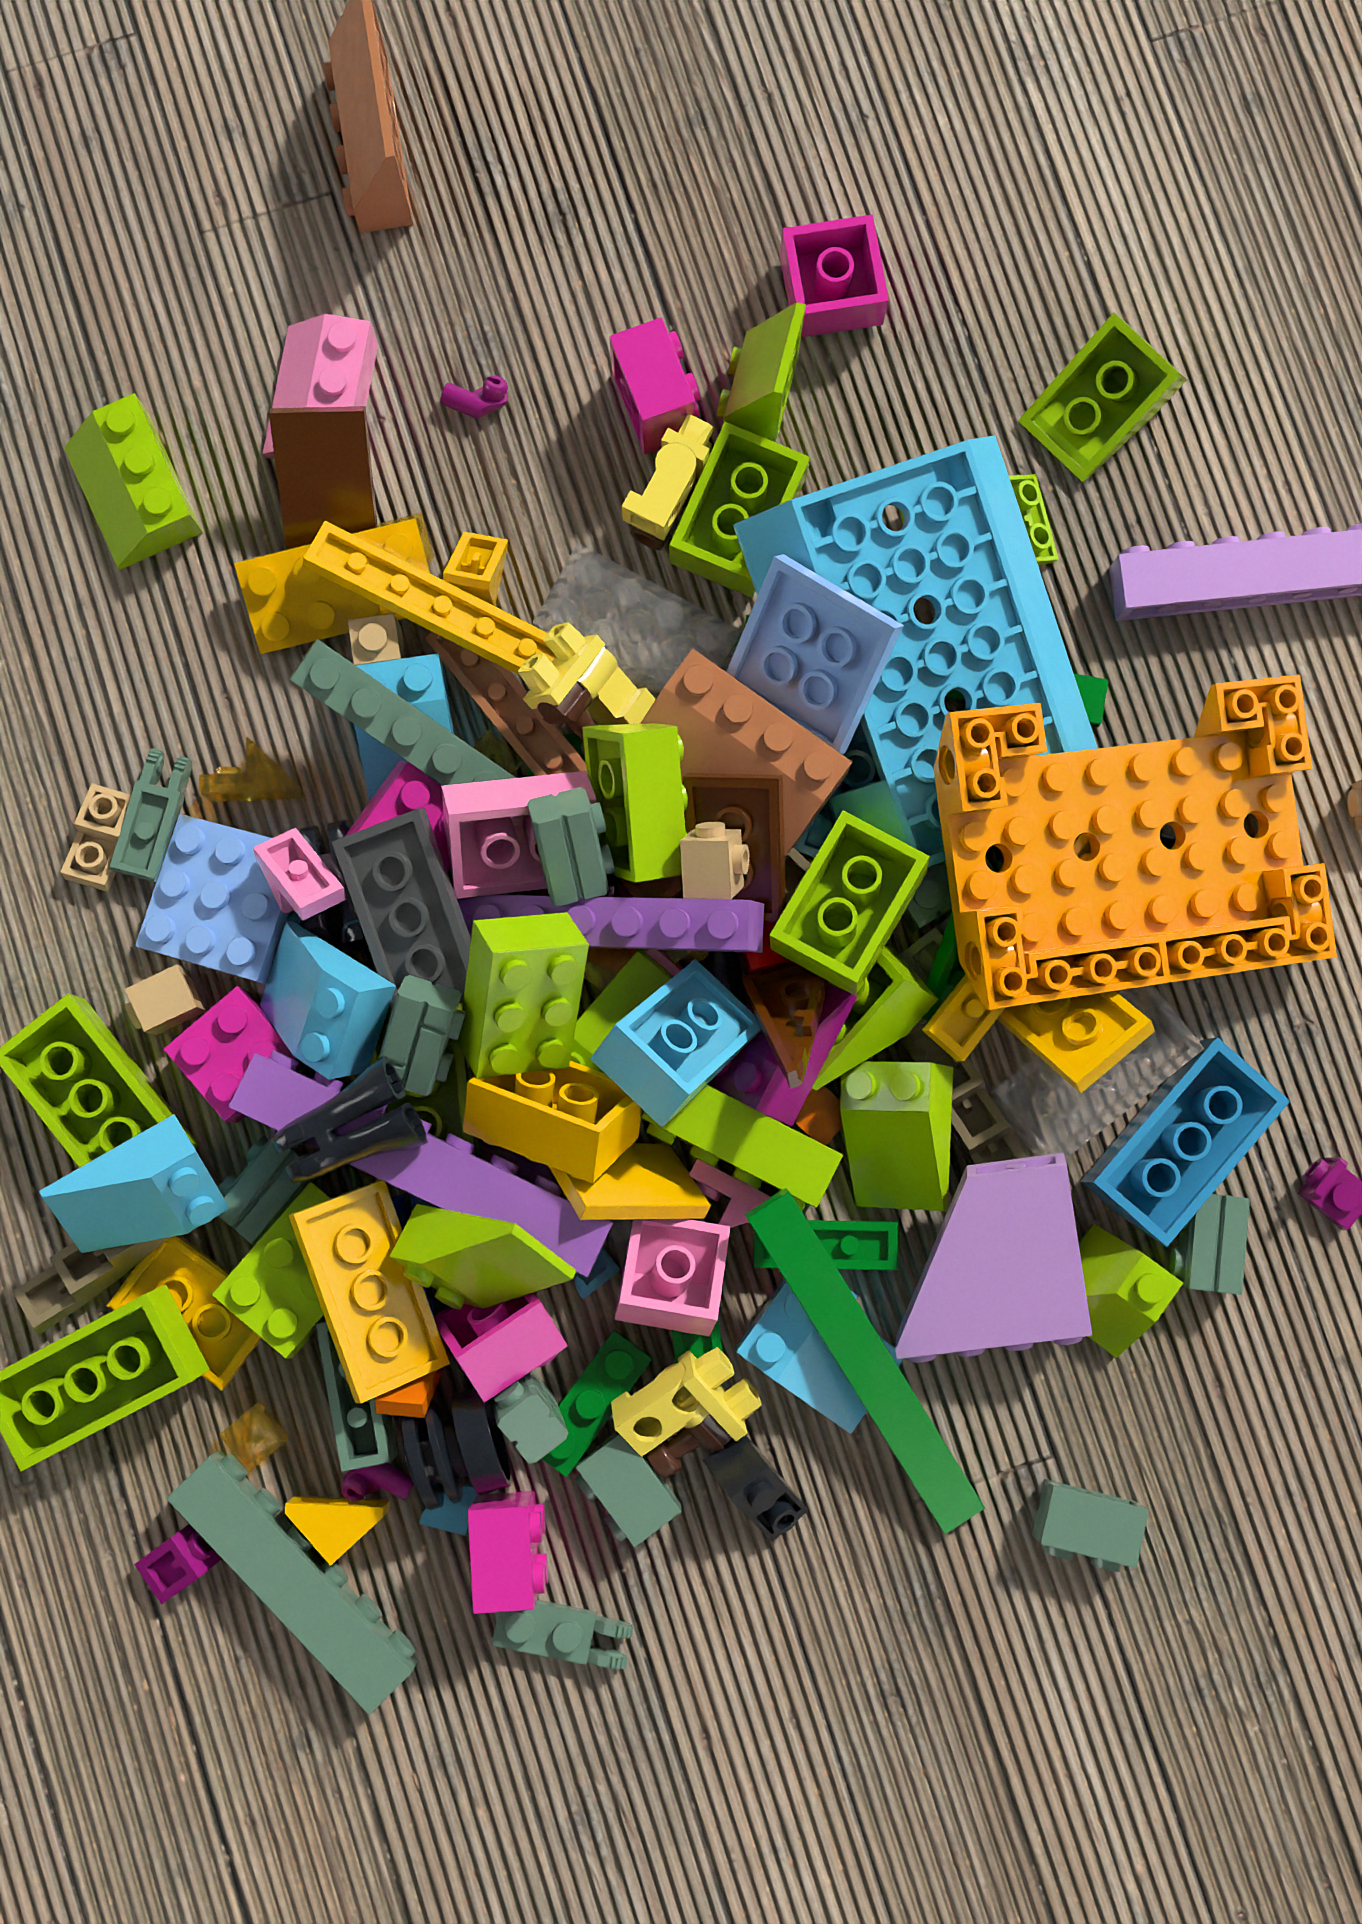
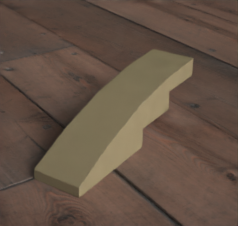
(974, 1114)
(76, 1280)

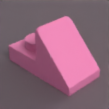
(298, 875)
(715, 1183)

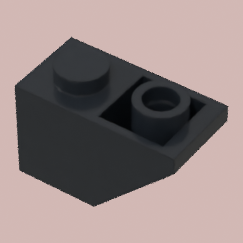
(756, 1487)

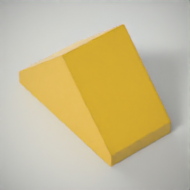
(477, 565)
(334, 1522)

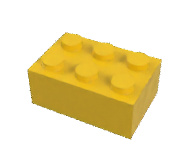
(555, 1118)

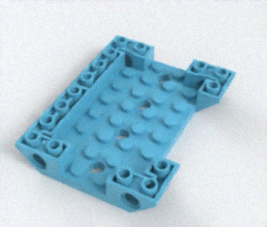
(990, 625)

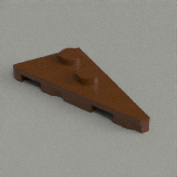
(788, 1009)

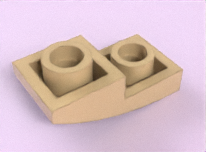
(98, 831)

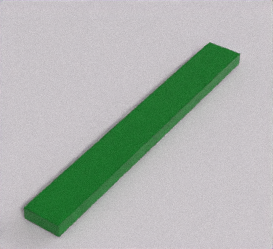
(864, 1360)

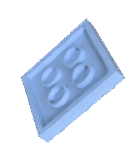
(813, 651)
(214, 902)

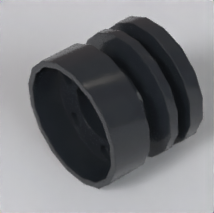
(455, 1448)

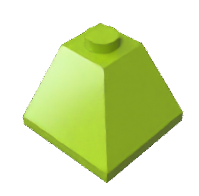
(1122, 1290)

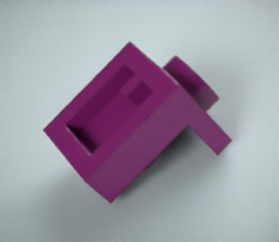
(1333, 1191)
(177, 1563)

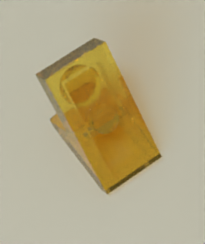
(261, 781)

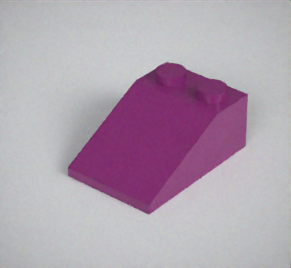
(757, 1077)

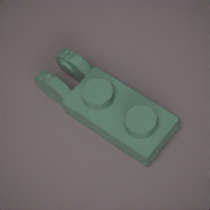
(150, 819)
(561, 1634)

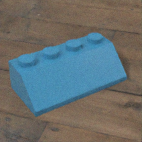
(1185, 1141)

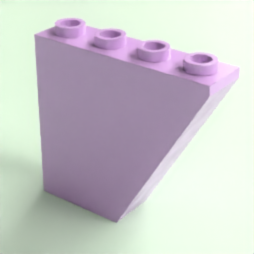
(1001, 1266)

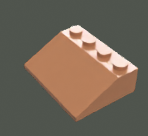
(367, 121)
(739, 732)

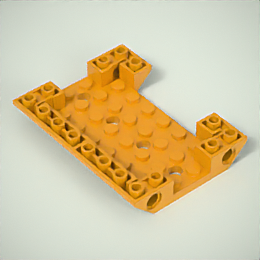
(1133, 907)

